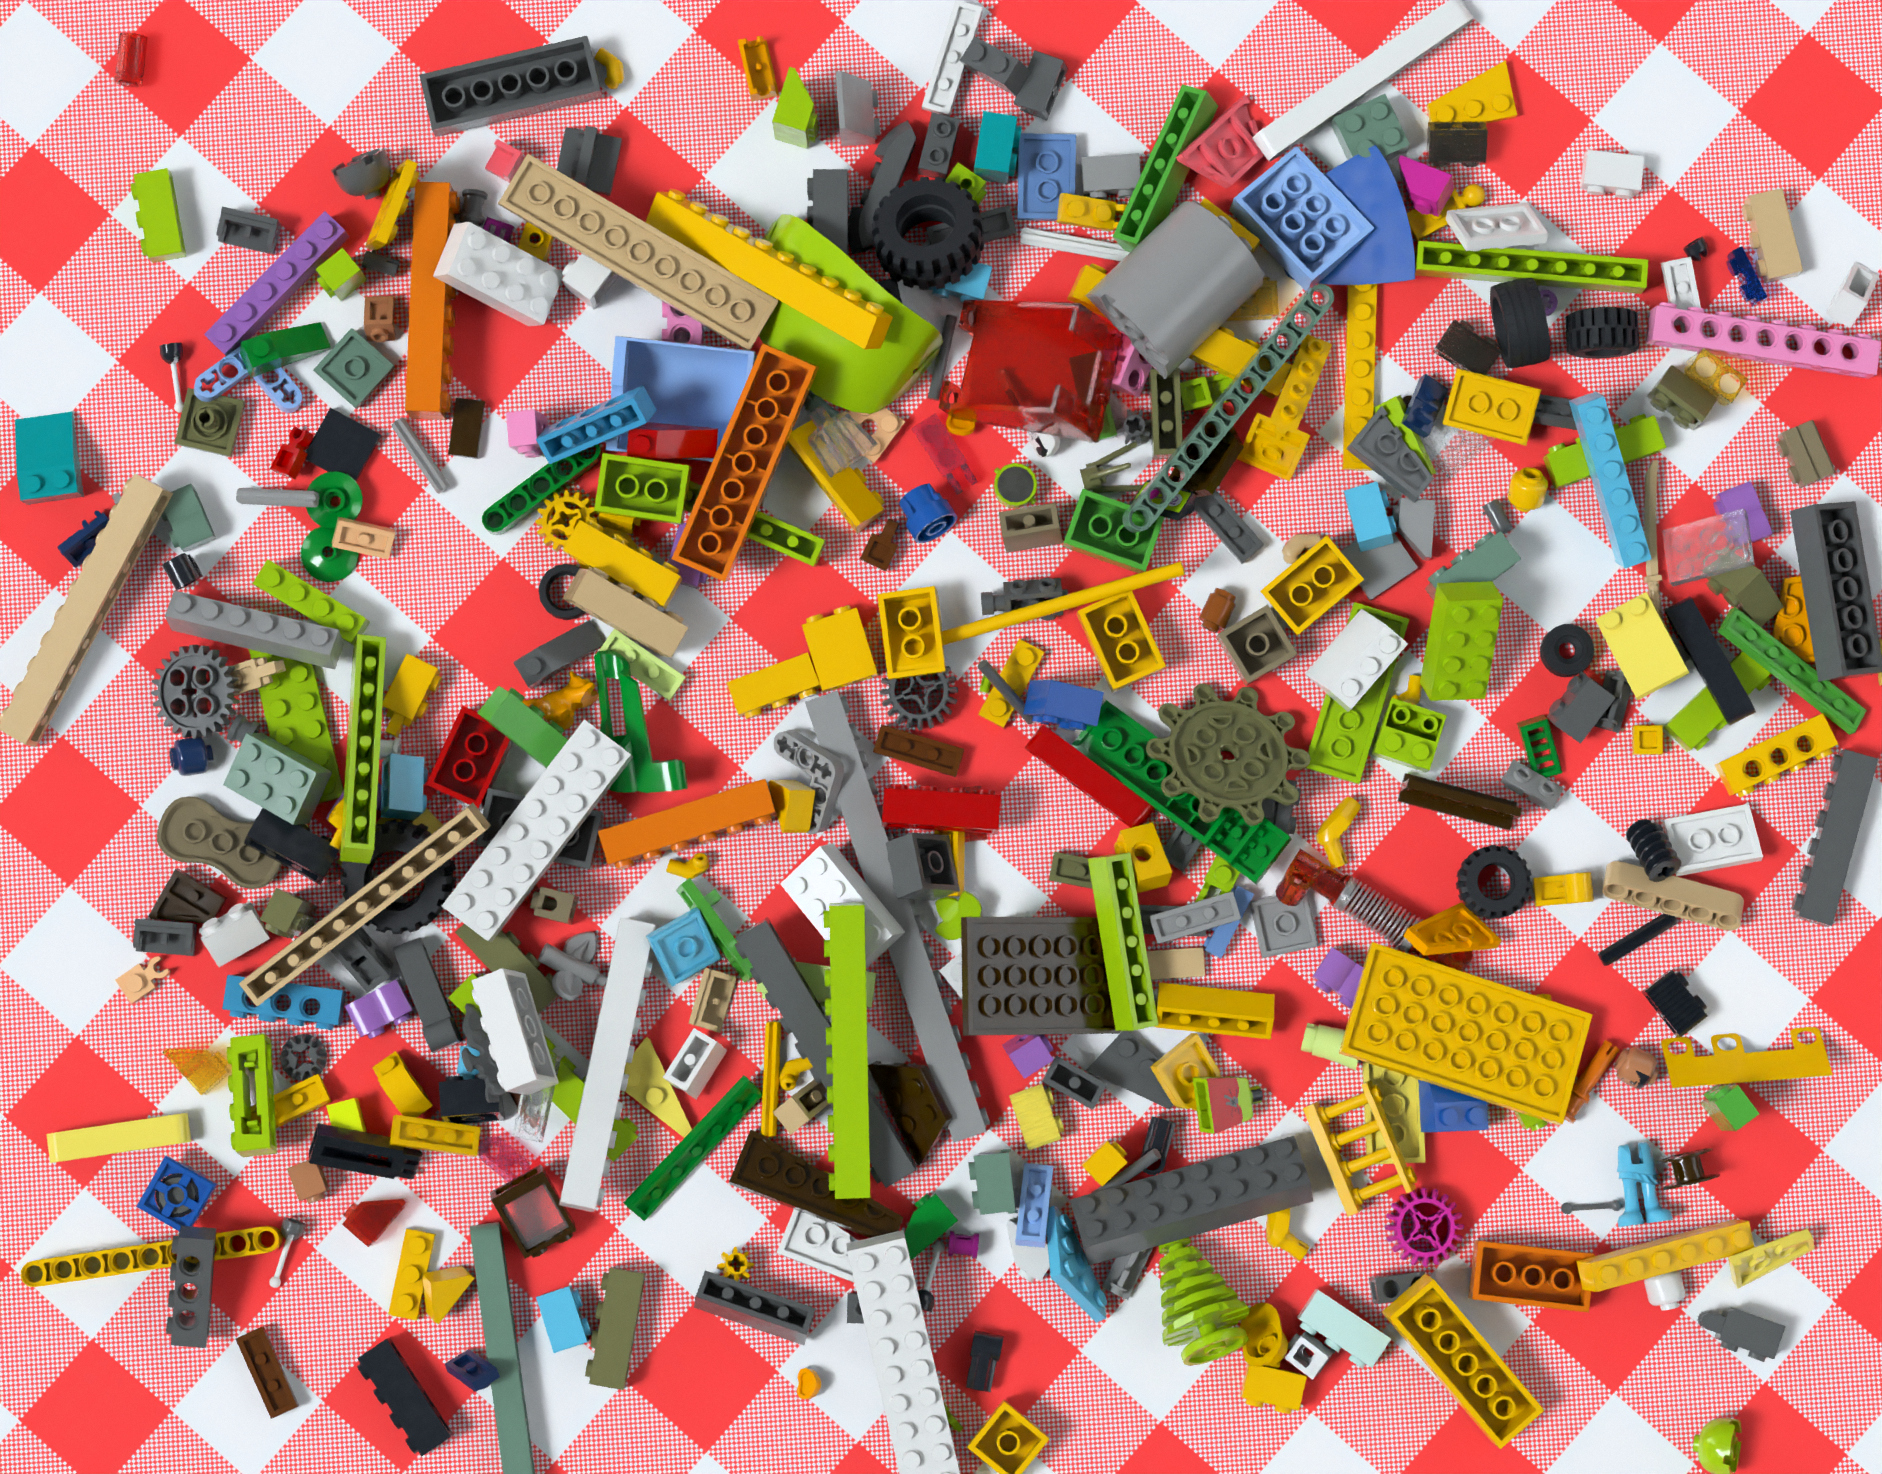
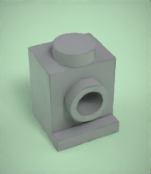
(1309, 1364)

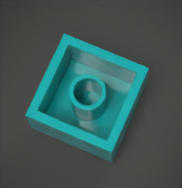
(995, 147)

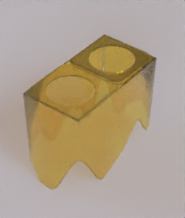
(1721, 369)

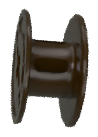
(1687, 1168)

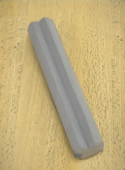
(420, 455)
(277, 497)

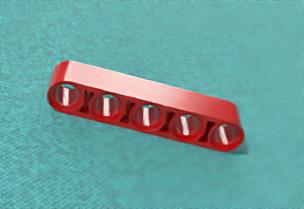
(1089, 777)

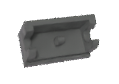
(1042, 85)
(248, 230)
(165, 937)

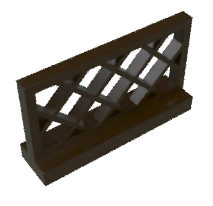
(1458, 802)

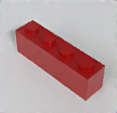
(941, 810)

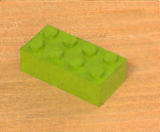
(1461, 640)

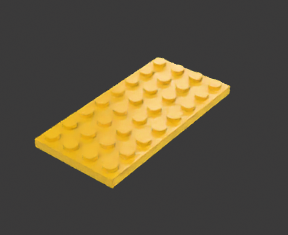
(1465, 1033)

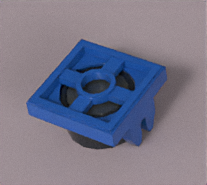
(178, 1196)

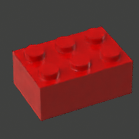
(470, 759)

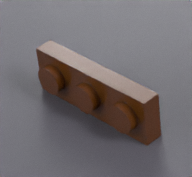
(918, 750)
(267, 1372)

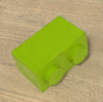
(340, 275)

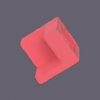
(504, 161)

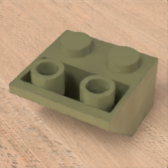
(1681, 398)

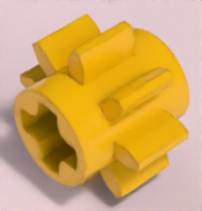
(741, 1260)

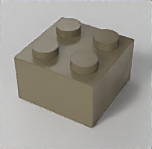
(1256, 645)

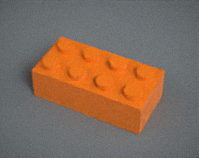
(1528, 1276)

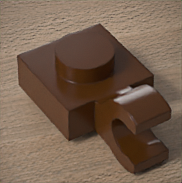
(880, 549)

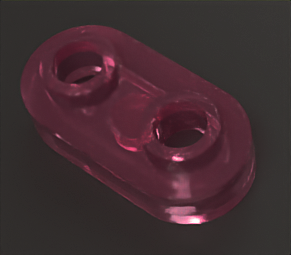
(504, 1160)

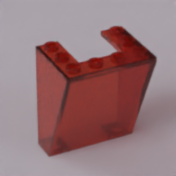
(1036, 368)

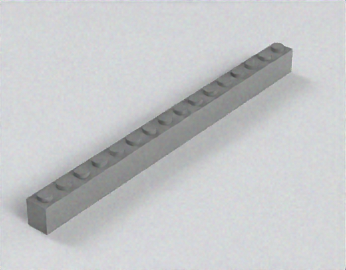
(907, 953)

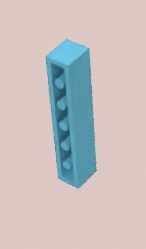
(1610, 479)

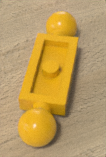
(1425, 225)

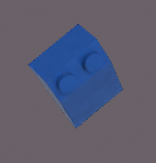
(1450, 1111)

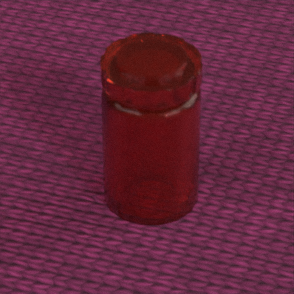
(130, 59)

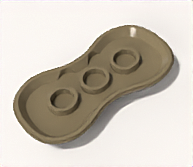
(200, 834)

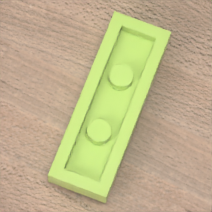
(645, 665)

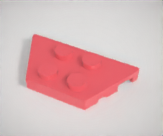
(1225, 147)

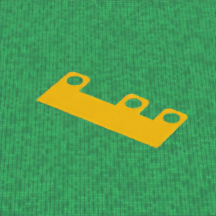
(1741, 1067)

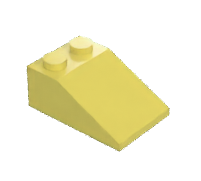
(1642, 645)

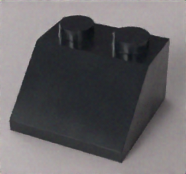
(466, 1102)

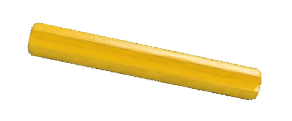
(771, 1078)

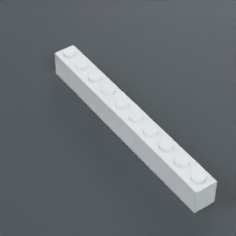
(607, 1065)

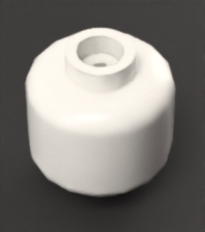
(1665, 1290)

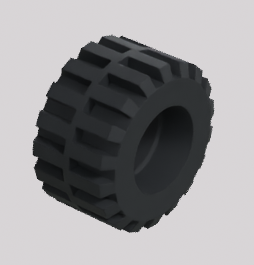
(1602, 332)
(1518, 875)

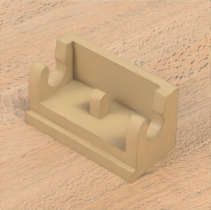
(712, 1000)

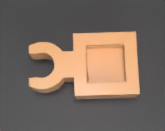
(139, 981)

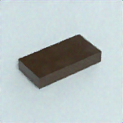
(466, 428)

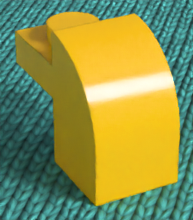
(401, 1086)

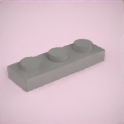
(1195, 917)

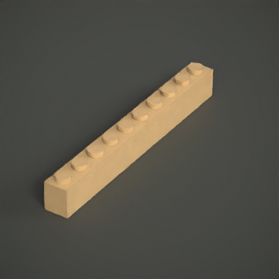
(84, 610)
(365, 904)

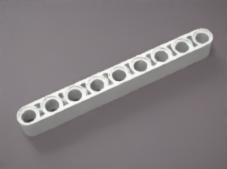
(1362, 78)

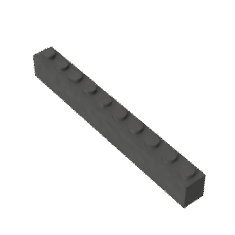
(808, 1023)

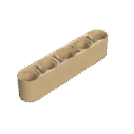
(1674, 896)

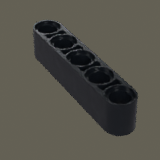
(1709, 661)

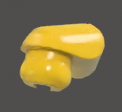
(613, 66)
(1413, 691)
(689, 869)
(791, 1072)

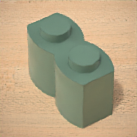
(187, 519)

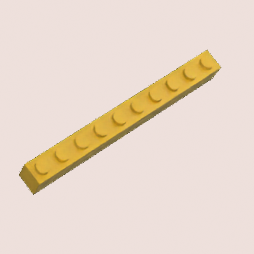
(770, 269)

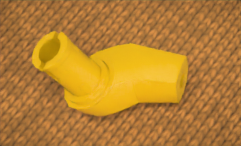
(1332, 829)
(1279, 1235)

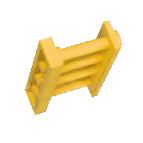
(1341, 1170)

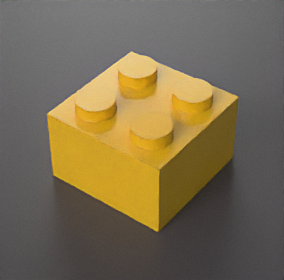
(1008, 1440)

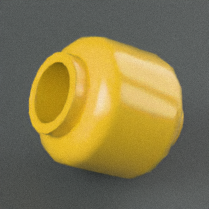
(1527, 489)

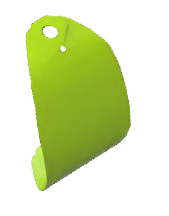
(847, 373)

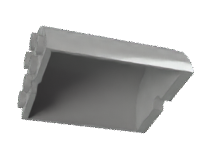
(1178, 285)

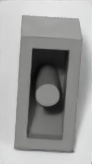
(1416, 524)

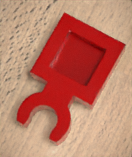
(292, 456)

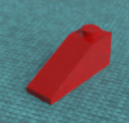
(672, 441)

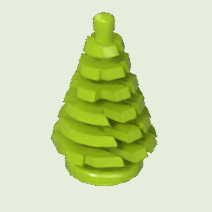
(1198, 1306)

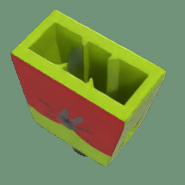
(1224, 1102)

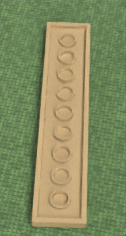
(638, 252)

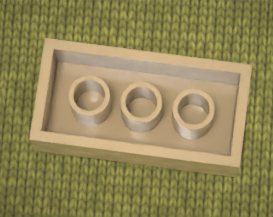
(626, 613)

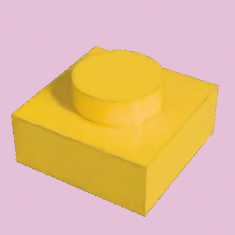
(1647, 740)

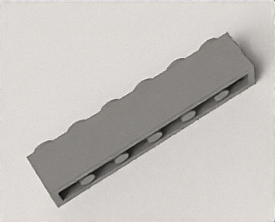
(254, 630)

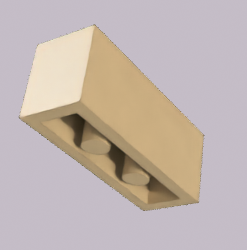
(1772, 236)

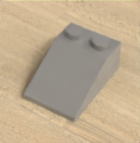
(856, 110)

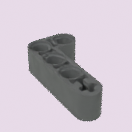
(427, 994)

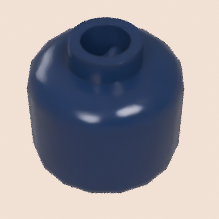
(190, 756)

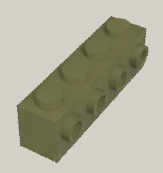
(288, 914)

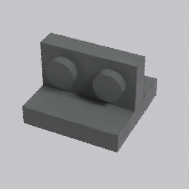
(590, 158)

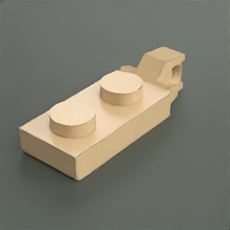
(255, 673)

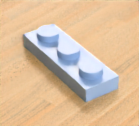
(1034, 1205)

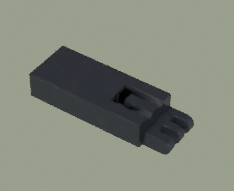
(350, 1150)

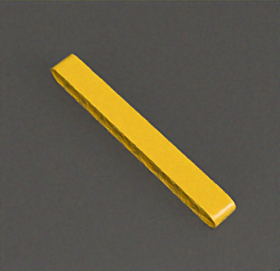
(137, 1257)

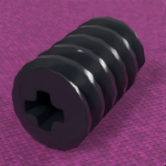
(1653, 850)

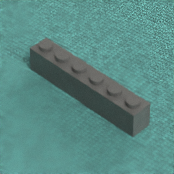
(1835, 837)

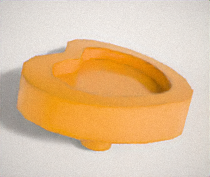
(959, 427)
(808, 1384)

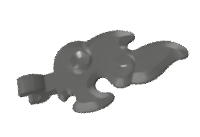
(479, 1040)

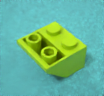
(1409, 735)

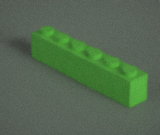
(1163, 173)

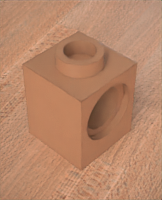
(308, 1181)

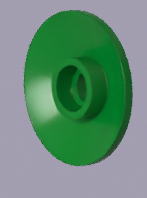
(330, 486)
(326, 568)

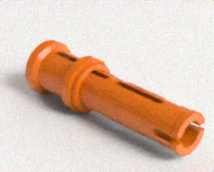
(1589, 1078)

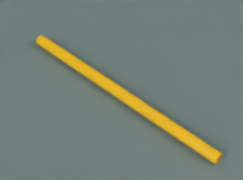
(1063, 602)

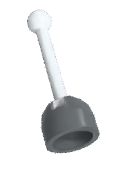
(291, 1230)

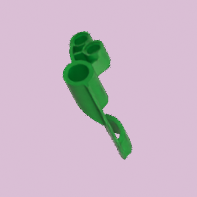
(641, 772)

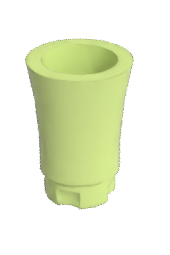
(1326, 1043)

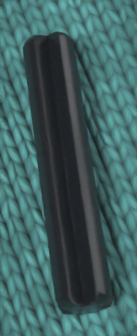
(1636, 938)

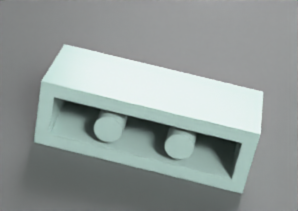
(1343, 1329)

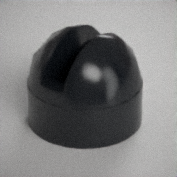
(1695, 247)

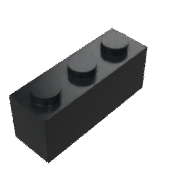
(292, 845)

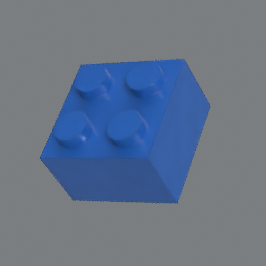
(1063, 704)

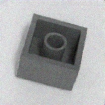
(922, 866)

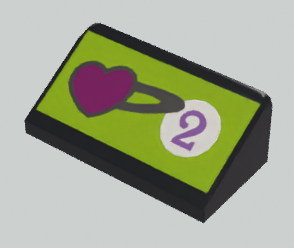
(1178, 508)

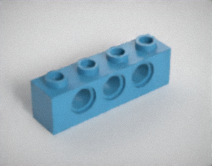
(596, 424)
(330, 1002)

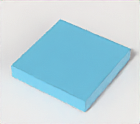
(684, 946)

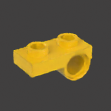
(1563, 889)

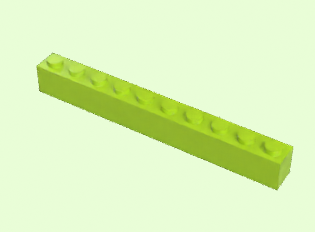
(849, 1050)

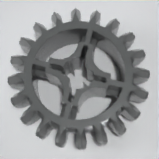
(927, 714)

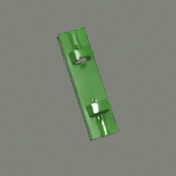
(718, 930)

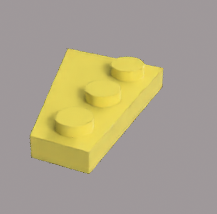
(1768, 1257)

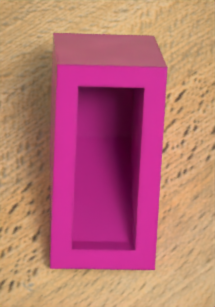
(1425, 186)

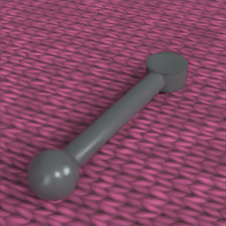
(1567, 1208)

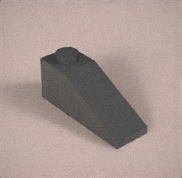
(558, 654)

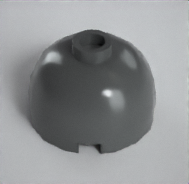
(364, 174)

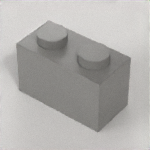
(1110, 175)

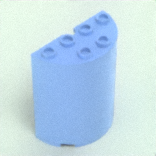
(683, 381)

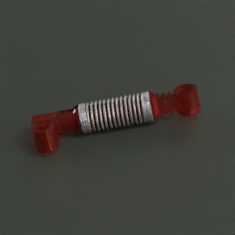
(1347, 895)

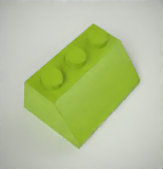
(795, 113)

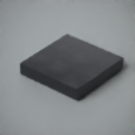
(342, 445)

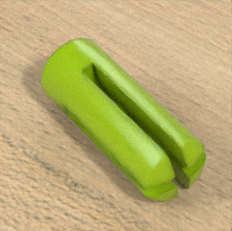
(985, 685)

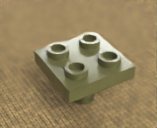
(210, 425)

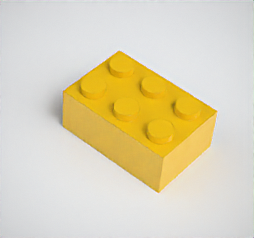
(1312, 585)
(1121, 640)

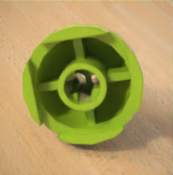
(1719, 1446)

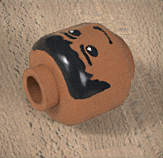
(1636, 1067)

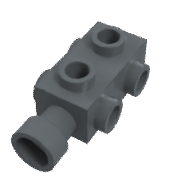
(1022, 594)

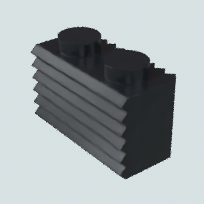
(1675, 1002)

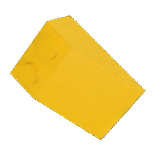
(912, 632)

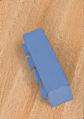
(1222, 934)

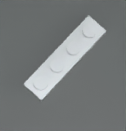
(948, 68)

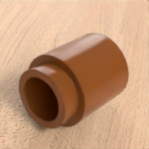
(1217, 610)

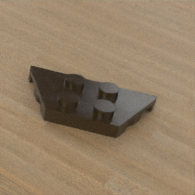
(1215, 466)
(913, 1104)

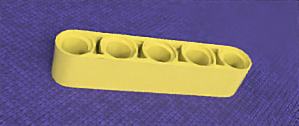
(118, 1137)

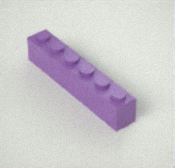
(277, 284)

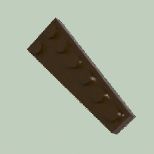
(789, 1180)

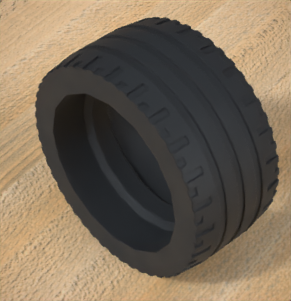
(1520, 322)

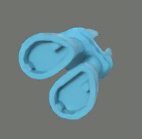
(1646, 1175)

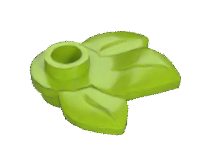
(951, 912)

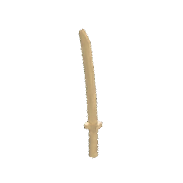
(1652, 577)

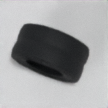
(1583, 650)

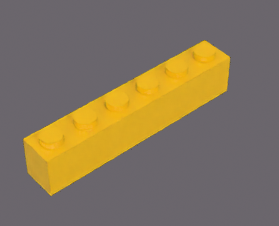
(1665, 1255)

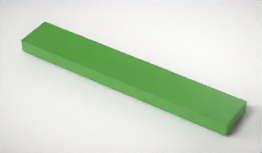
(1791, 670)

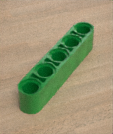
(535, 500)

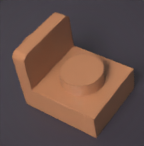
(379, 318)

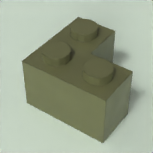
(1748, 592)

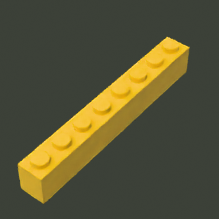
(1218, 352)

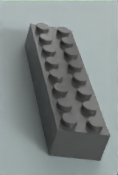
(1191, 1200)

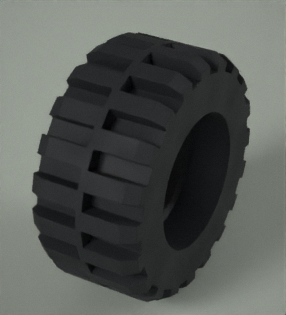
(920, 203)
(437, 887)

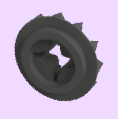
(299, 1043)

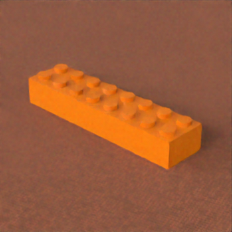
(430, 304)
(745, 462)

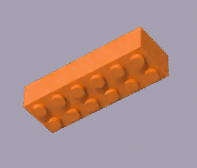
(688, 823)

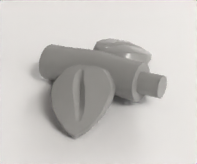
(573, 965)

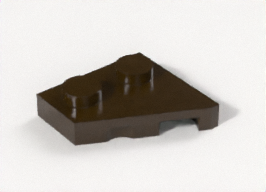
(187, 900)

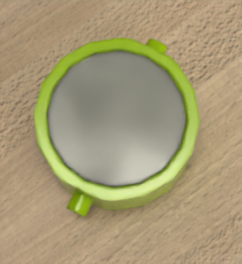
(1015, 485)

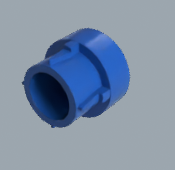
(927, 513)

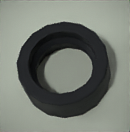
(544, 588)

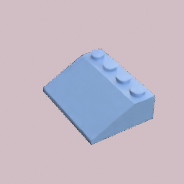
(1301, 218)

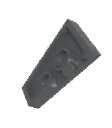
(1386, 453)
(1128, 1065)

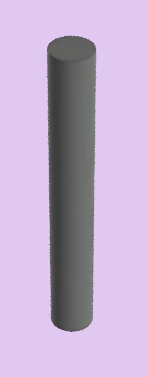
(942, 358)
(1006, 691)
(1132, 1170)

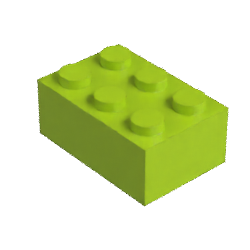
(642, 489)

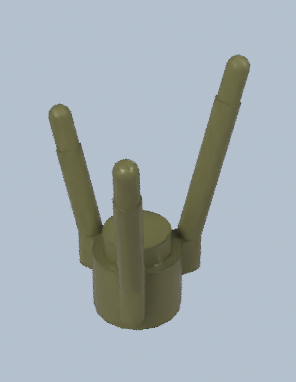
(1094, 476)

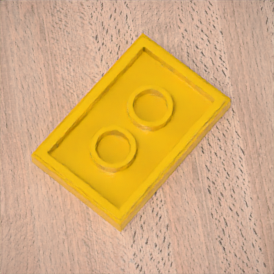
(1491, 406)

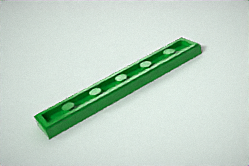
(693, 1148)

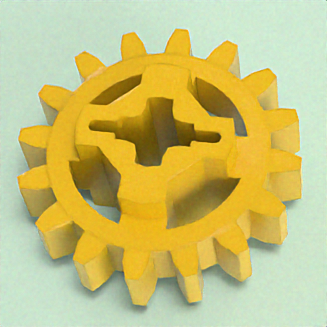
(556, 525)

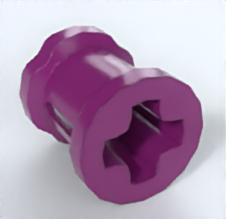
(963, 1244)

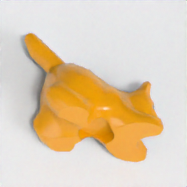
(562, 703)

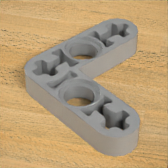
(820, 775)

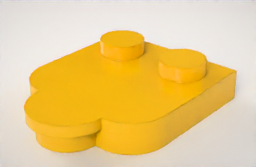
(1178, 1068)

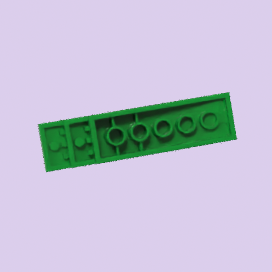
(1120, 749)

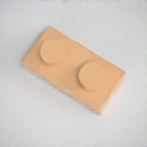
(363, 538)

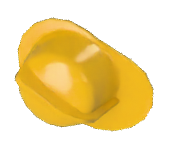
(1266, 1340)

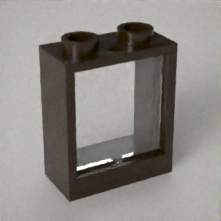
(533, 1212)

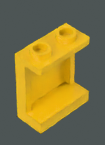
(839, 649)

